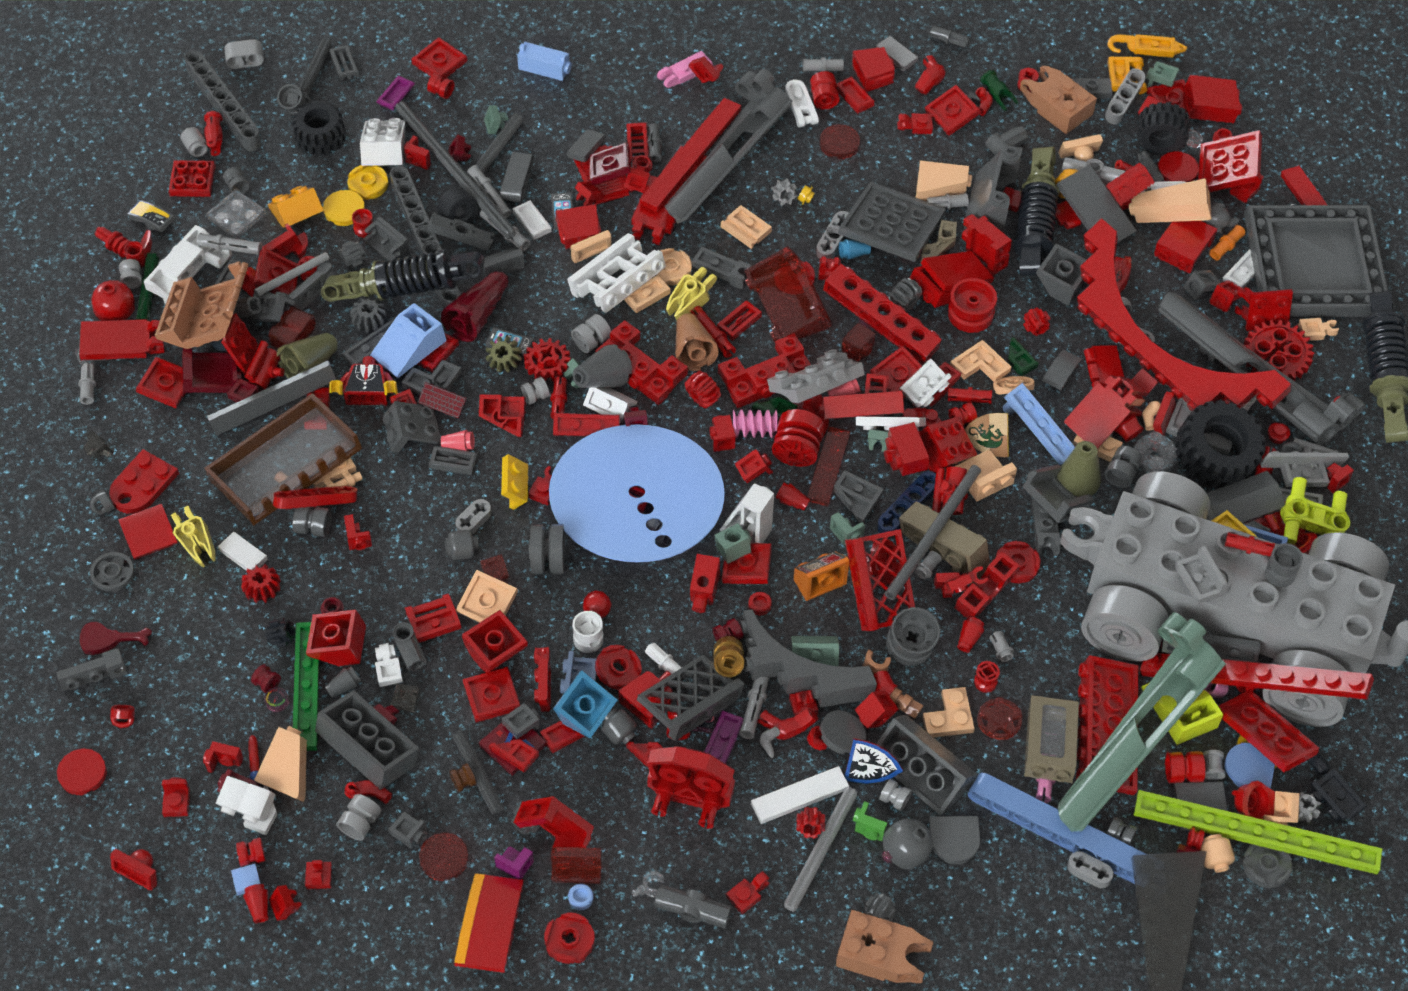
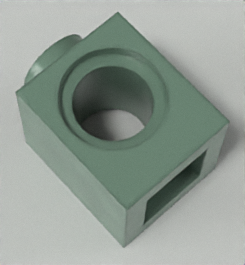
(733, 543)

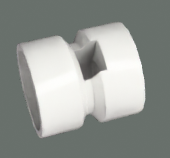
(588, 631)

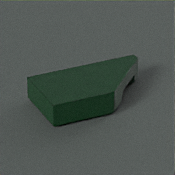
(1020, 358)

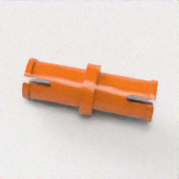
(1227, 242)

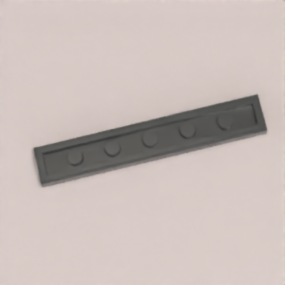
(271, 398)

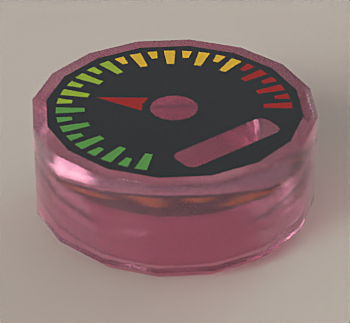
(276, 699)

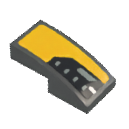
(151, 215)

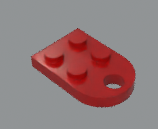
(142, 482)

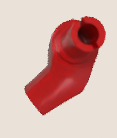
(931, 76)
(791, 726)

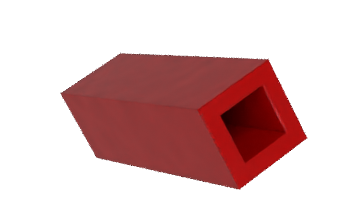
(862, 405)

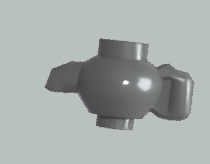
(1221, 218)

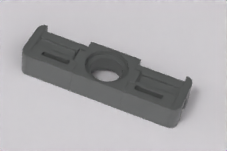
(448, 228)

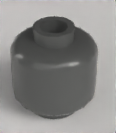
(461, 545)
(619, 727)

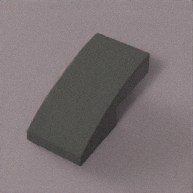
(1062, 369)

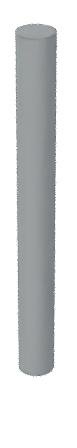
(291, 274)

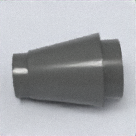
(343, 682)

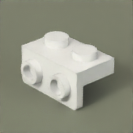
(924, 384)

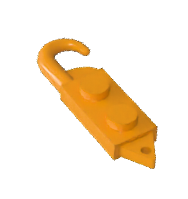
(1148, 45)

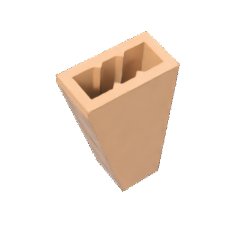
(1173, 203)

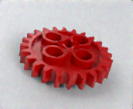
(1264, 338)

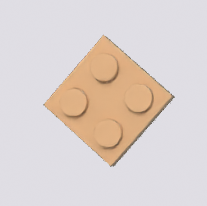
(485, 597)

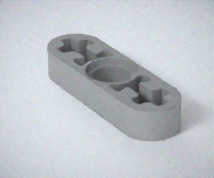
(827, 240)

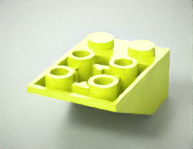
(1197, 720)

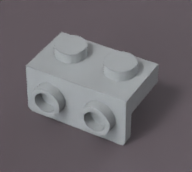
(1202, 576)

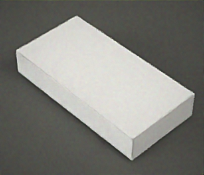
(532, 220)
(242, 552)

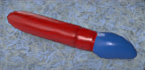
(253, 756)

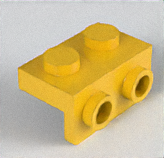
(514, 481)

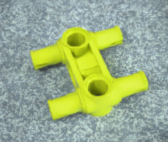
(1312, 515)

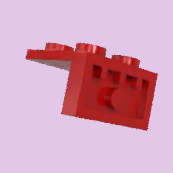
(946, 444)

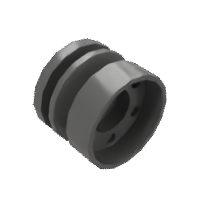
(915, 625)

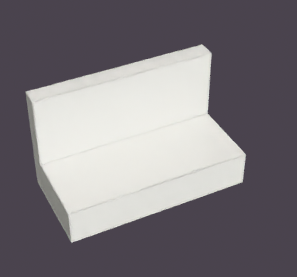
(608, 402)

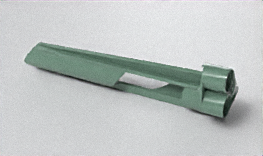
(1184, 678)

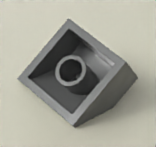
(1061, 274)

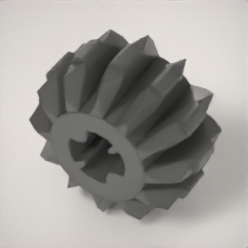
(906, 294)
(368, 314)

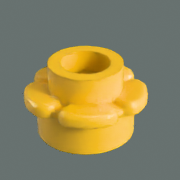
(806, 195)

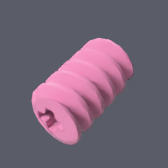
(755, 423)

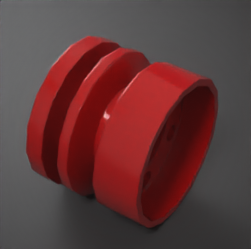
(798, 438)

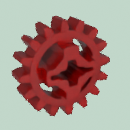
(546, 359)

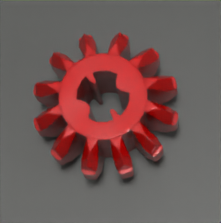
(702, 389)
(260, 583)

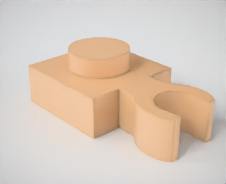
(1316, 329)

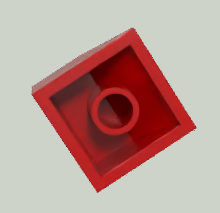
(337, 637)

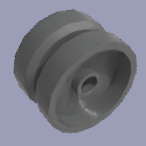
(547, 549)

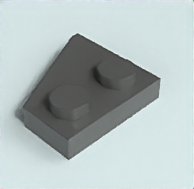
(857, 495)

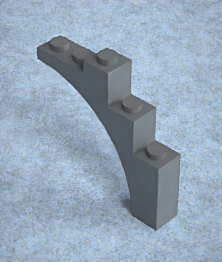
(828, 683)

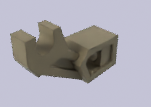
(945, 240)

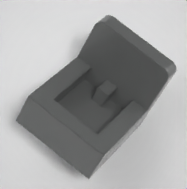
(409, 830)

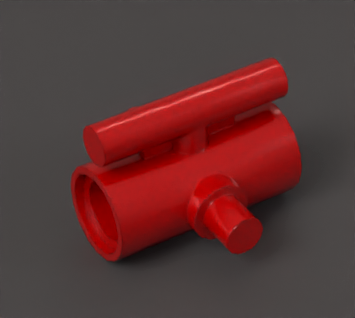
(264, 367)
(944, 488)

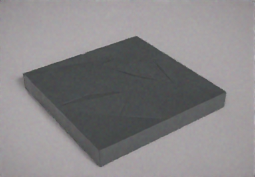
(1319, 253)

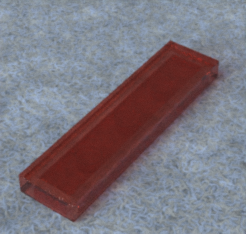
(828, 466)

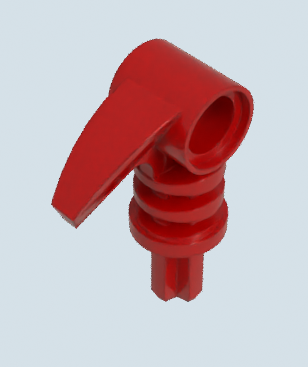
(123, 247)

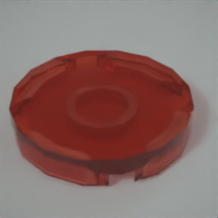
(839, 141)
(443, 856)

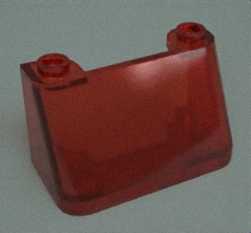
(788, 295)

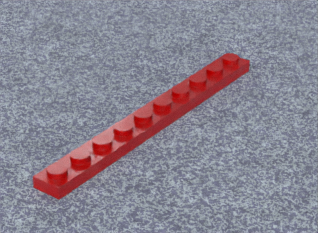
(1281, 677)

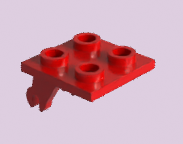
(1265, 307)

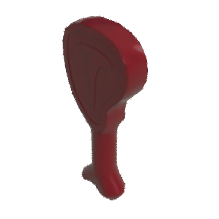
(98, 639)

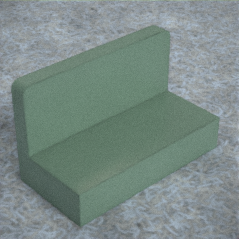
(817, 648)

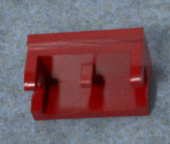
(284, 243)

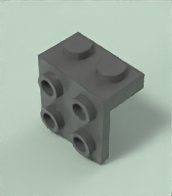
(410, 422)

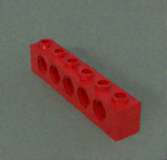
(844, 276)

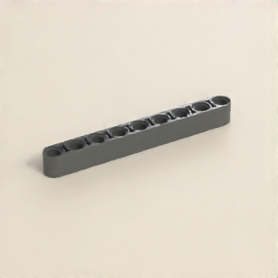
(418, 222)

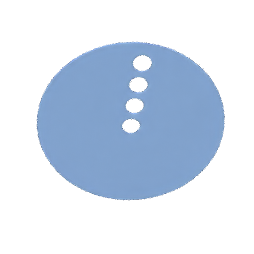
(594, 499)

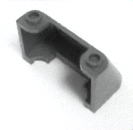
(988, 187)

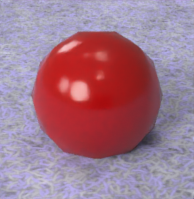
(597, 602)

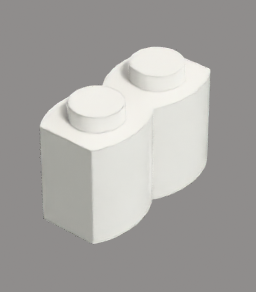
(245, 799)

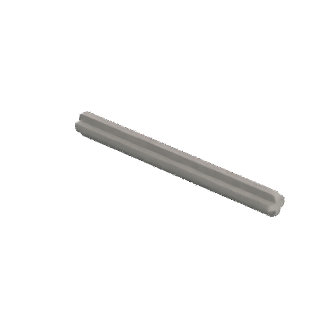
(820, 849)

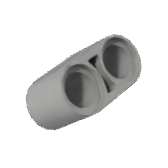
(243, 54)

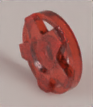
(1000, 718)

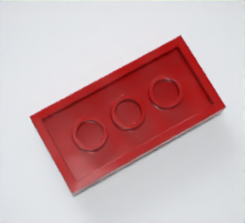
(1267, 731)

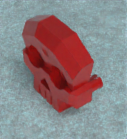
(690, 779)

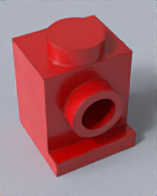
(722, 433)

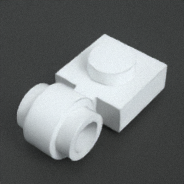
(387, 666)

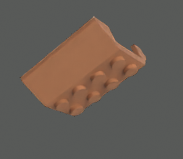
(197, 314)

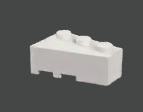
(754, 513)

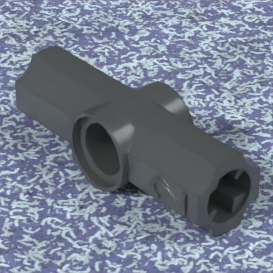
(693, 906)

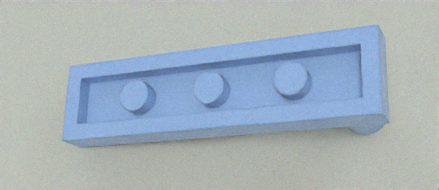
(1039, 422)

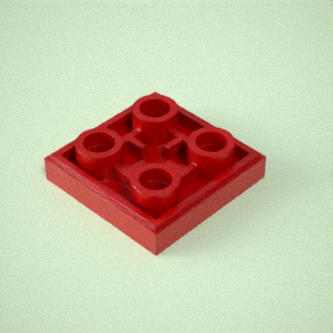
(192, 178)

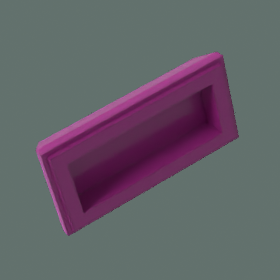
(395, 92)

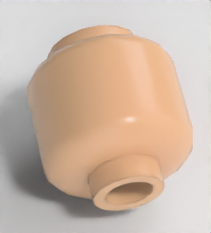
(1218, 853)

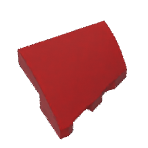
(504, 412)

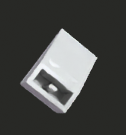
(383, 142)

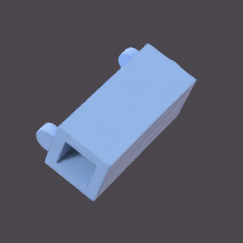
(543, 61)

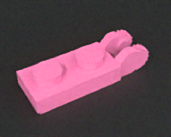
(680, 71)

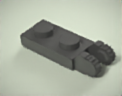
(311, 287)

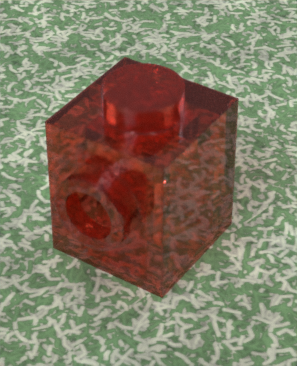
(858, 342)

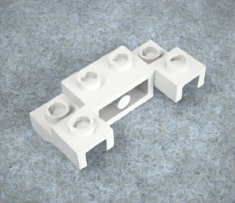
(184, 262)

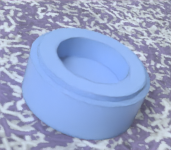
(580, 897)

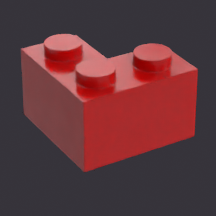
(906, 450)

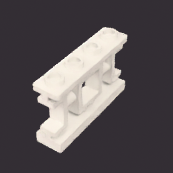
(610, 262)

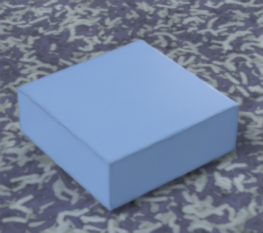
(245, 877)

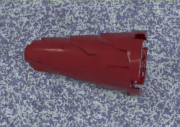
(471, 309)

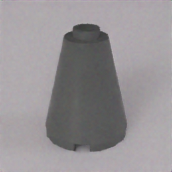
(604, 369)

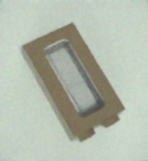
(1051, 739)

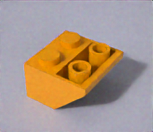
(296, 206)

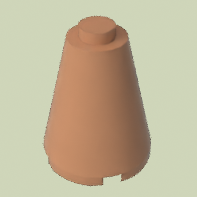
(694, 343)

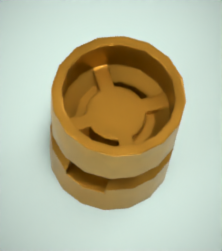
(728, 656)

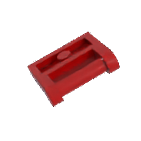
(434, 623)

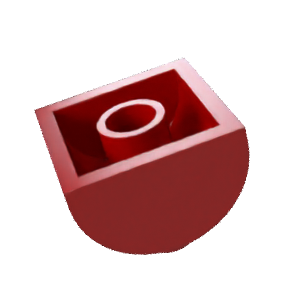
(493, 641)

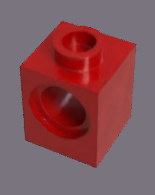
(876, 709)

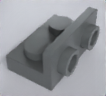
(272, 307)

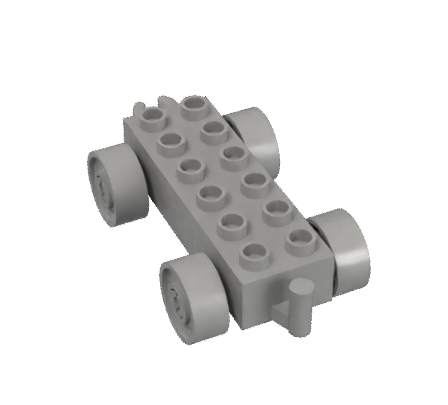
(1319, 621)

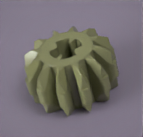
(506, 360)

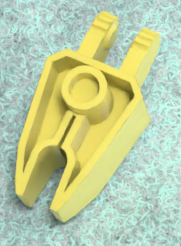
(690, 293)
(194, 534)

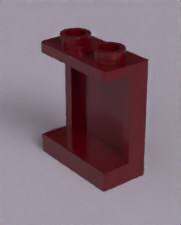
(208, 372)

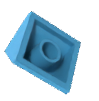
(584, 705)

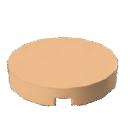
(677, 265)

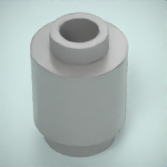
(194, 142)

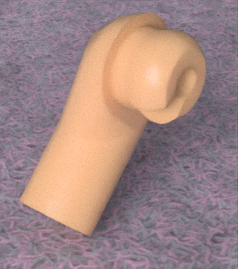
(1149, 414)

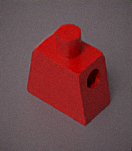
(704, 582)
(630, 692)

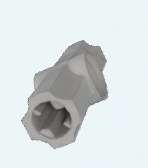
(1105, 173)

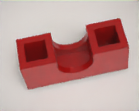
(979, 596)

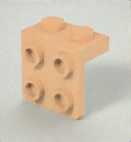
(992, 476)

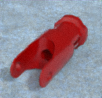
(213, 132)

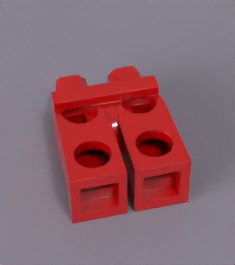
(987, 243)

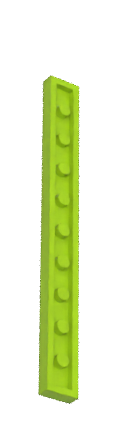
(1258, 832)

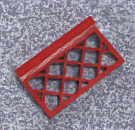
(862, 579)

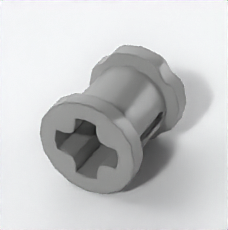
(1214, 766)

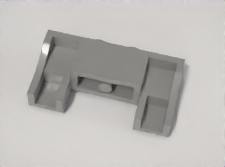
(831, 371)

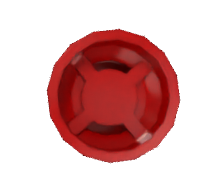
(824, 90)
(1185, 767)

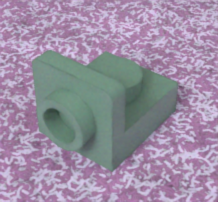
(1162, 74)
(843, 529)

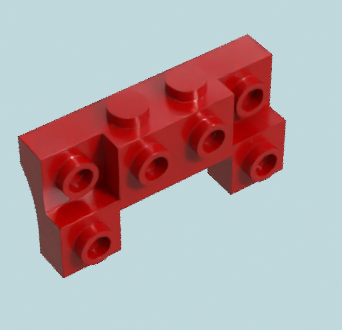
(647, 375)
(751, 383)

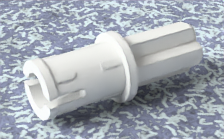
(664, 661)

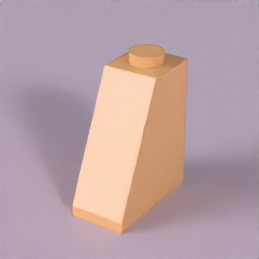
(941, 179)
(285, 764)

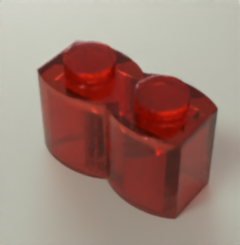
(292, 327)

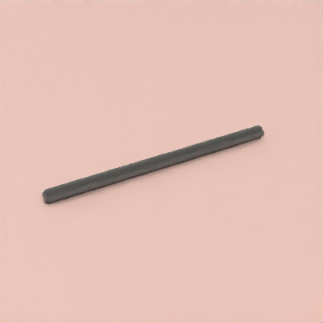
(455, 169)

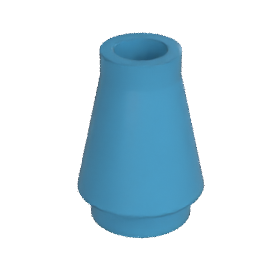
(850, 249)

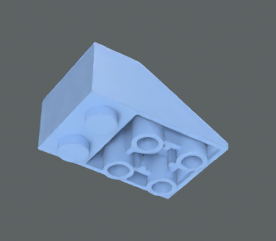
(408, 340)

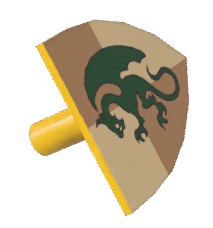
(990, 434)

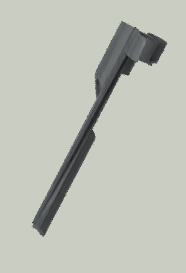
(761, 113)
(1301, 407)

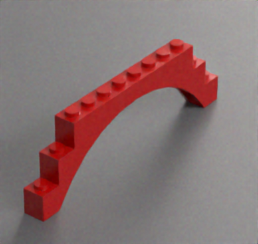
(1187, 381)

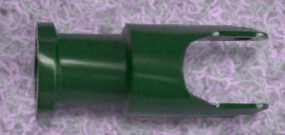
(997, 88)

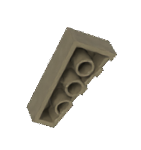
(954, 543)

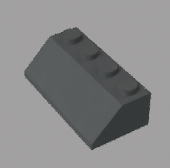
(927, 765)

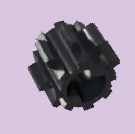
(280, 632)

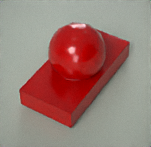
(135, 867)

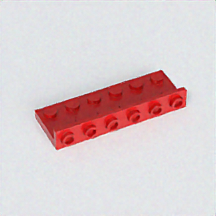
(1106, 696)

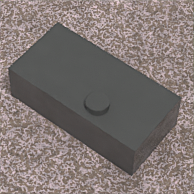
(367, 739)

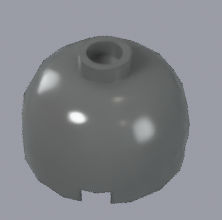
(908, 843)

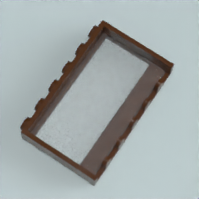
(283, 457)

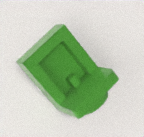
(869, 826)

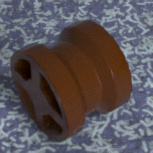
(462, 777)

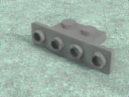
(1306, 465)

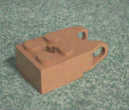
(1059, 99)
(887, 952)

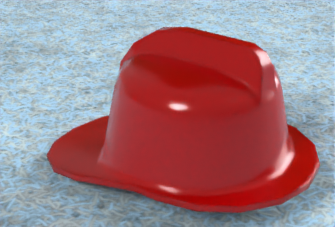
(1254, 800)

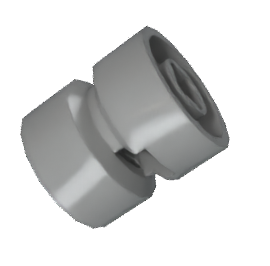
(591, 333)
(357, 820)

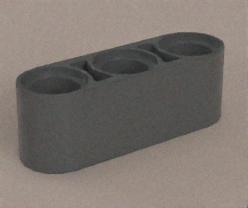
(517, 177)

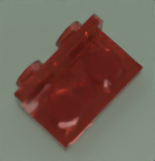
(576, 865)

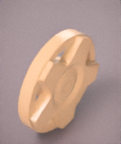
(1007, 384)

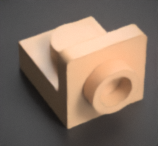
(1285, 808)

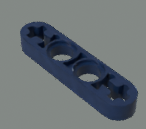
(906, 502)

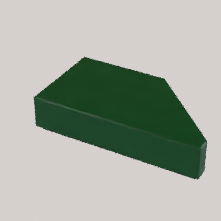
(777, 403)

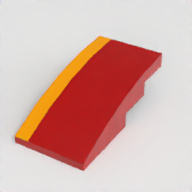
(489, 923)

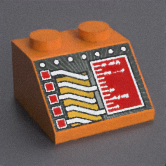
(821, 575)

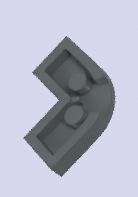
(443, 377)

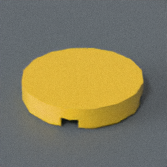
(368, 181)
(341, 205)

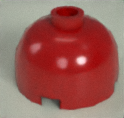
(112, 301)

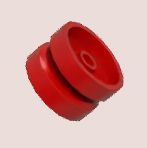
(972, 305)

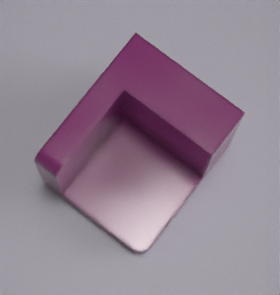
(514, 862)

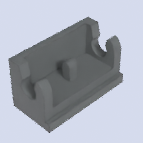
(386, 240)

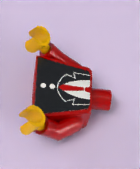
(365, 384)

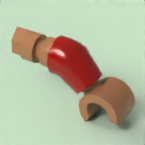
(885, 683)

